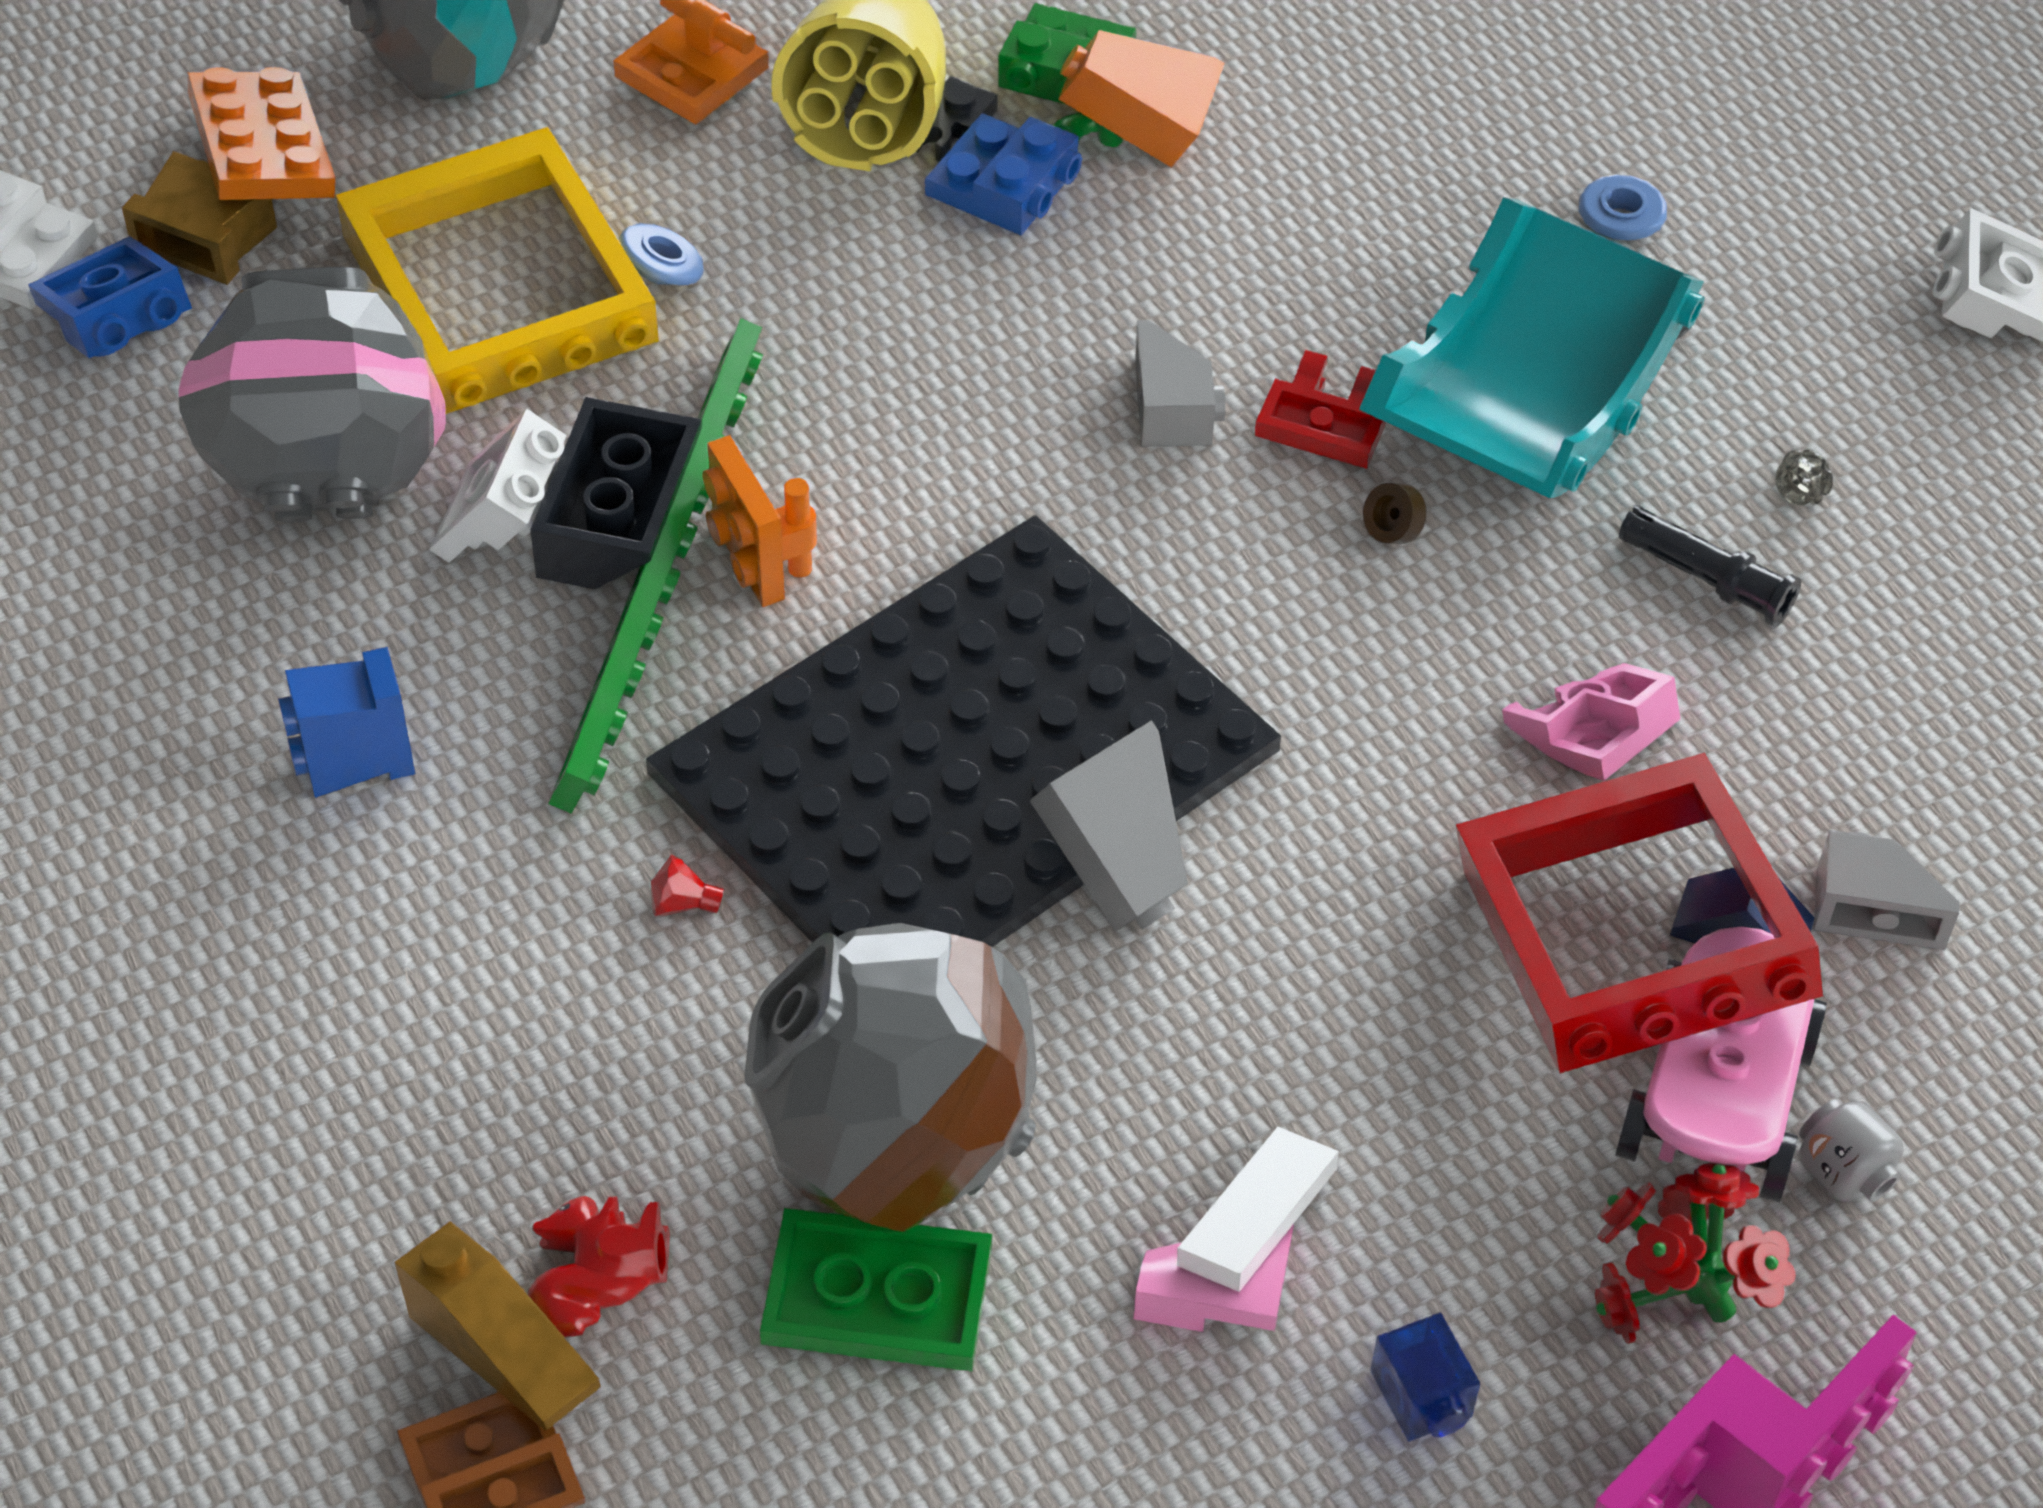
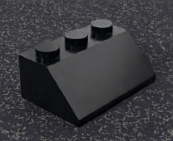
(611, 492)

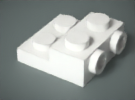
(35, 238)
(1990, 276)
(501, 488)

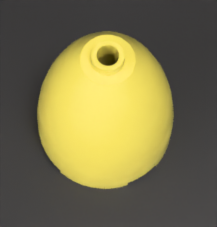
(877, 43)

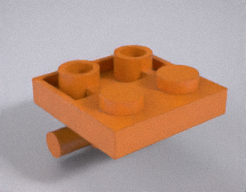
(692, 60)
(752, 527)

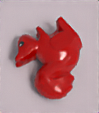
(609, 1263)

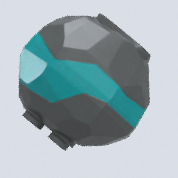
(453, 44)

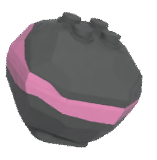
(312, 394)

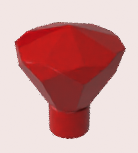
(680, 890)

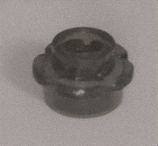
(1794, 483)

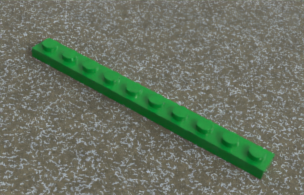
(654, 581)

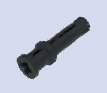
(1733, 575)

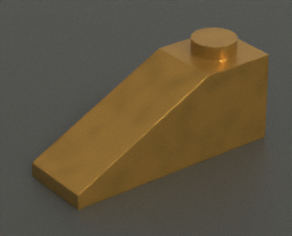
(493, 1325)

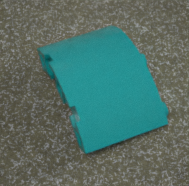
(1538, 351)

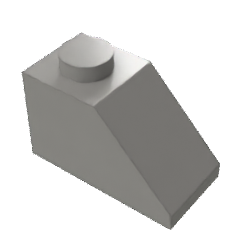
(1174, 390)
(1880, 893)

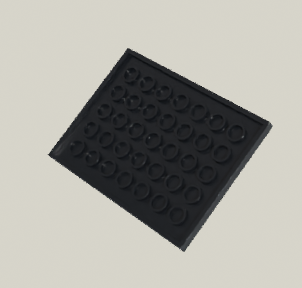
(909, 749)

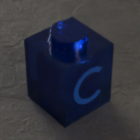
(1425, 1378)

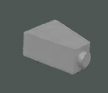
(1119, 828)

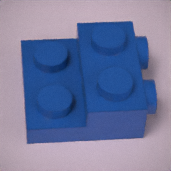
(1006, 171)
(112, 297)

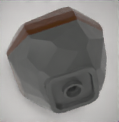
(893, 1070)

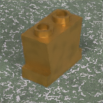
(191, 226)

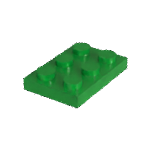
(876, 1290)

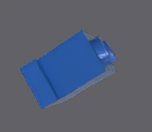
(347, 722)

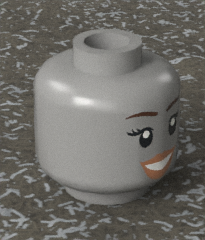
(1851, 1151)

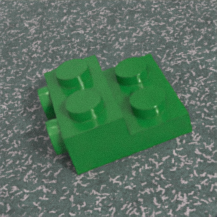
(1040, 45)

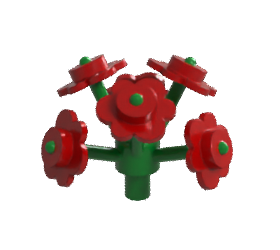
(1686, 1255)

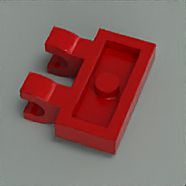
(1317, 421)

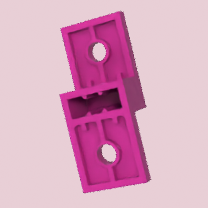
(1757, 1446)

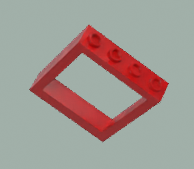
(1667, 1002)

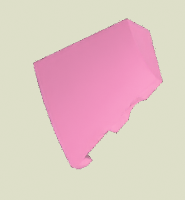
(1601, 719)
(1185, 1299)

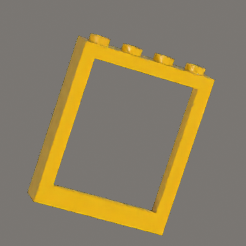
(473, 182)

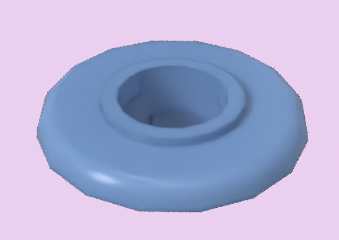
(1626, 193)
(661, 255)

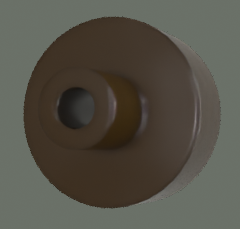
(1394, 513)

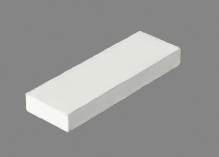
(1257, 1209)

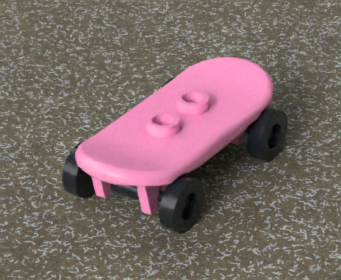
(1728, 1087)

